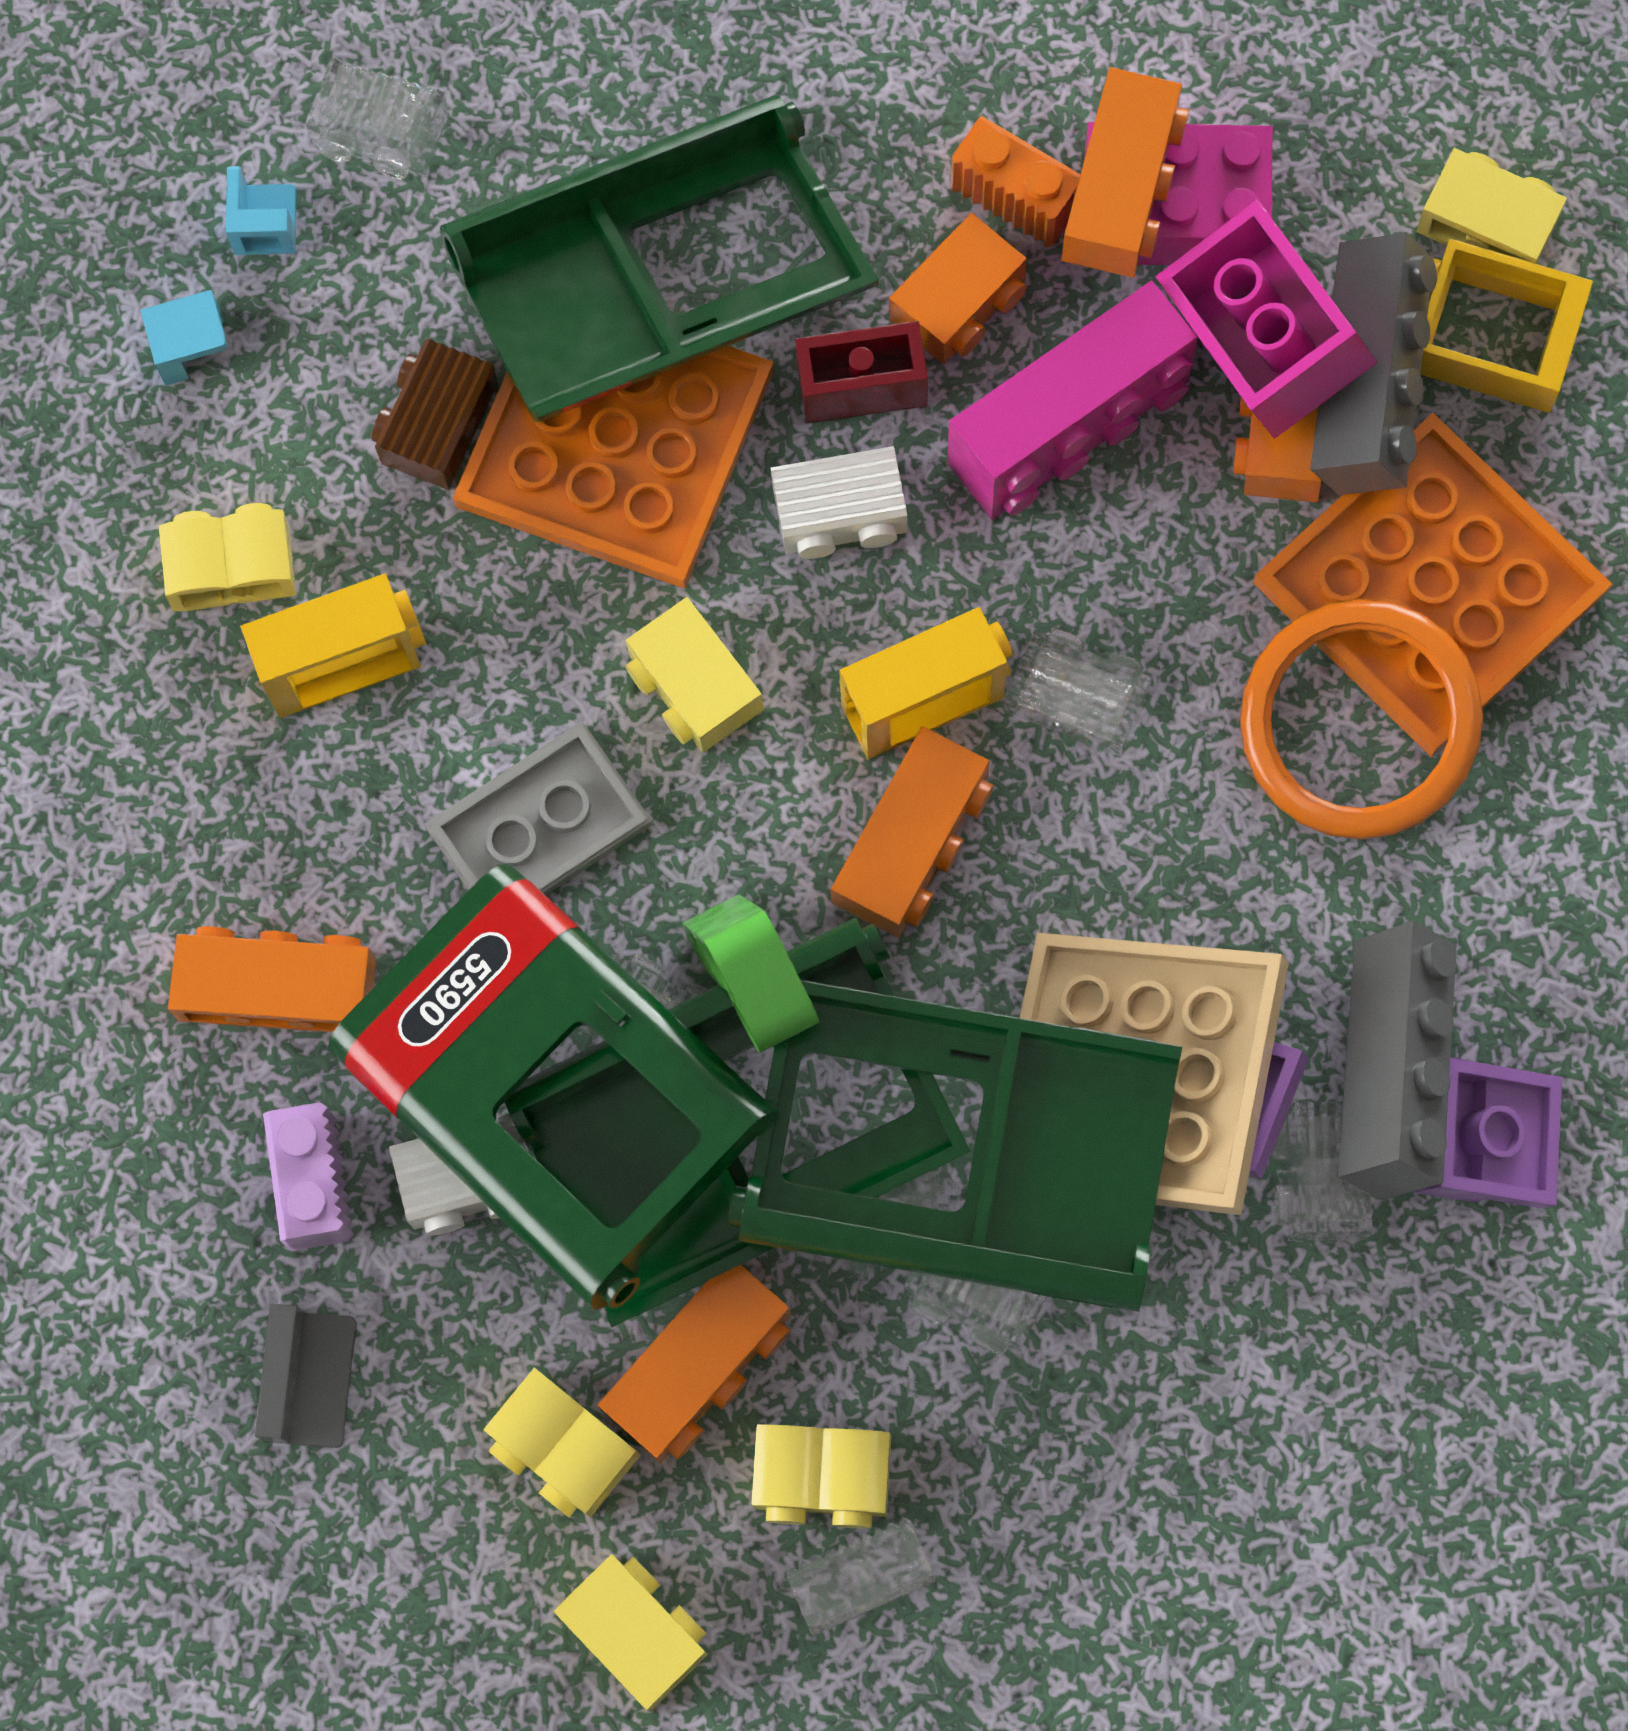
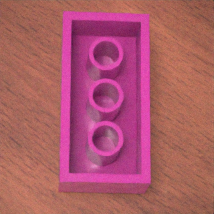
(1072, 402)

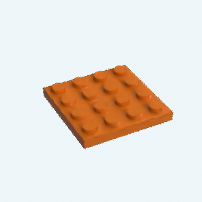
(627, 472)
(1450, 549)

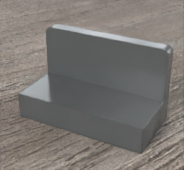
(305, 1378)

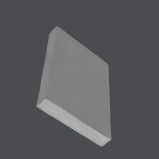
(542, 815)

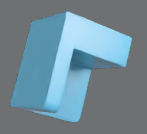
(260, 216)
(183, 332)

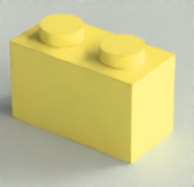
(1491, 208)
(693, 676)
(632, 1630)

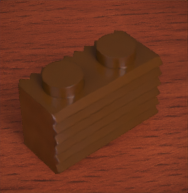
(434, 413)

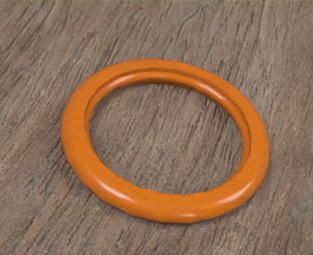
(1424, 799)

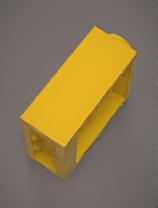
(1522, 281)
(334, 644)
(925, 681)

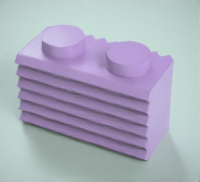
(307, 1176)

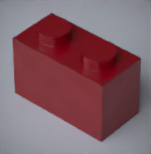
(862, 372)

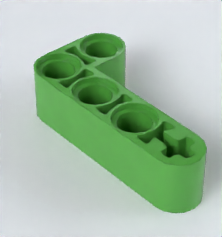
(750, 962)

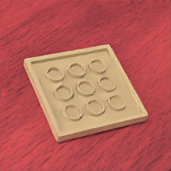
(1200, 998)

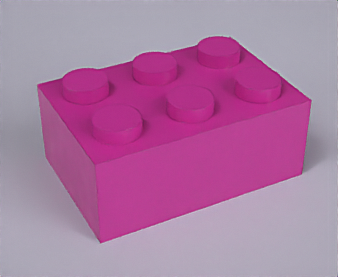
(1213, 180)
(1266, 319)

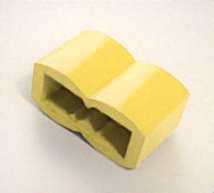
(227, 558)
(561, 1444)
(821, 1473)

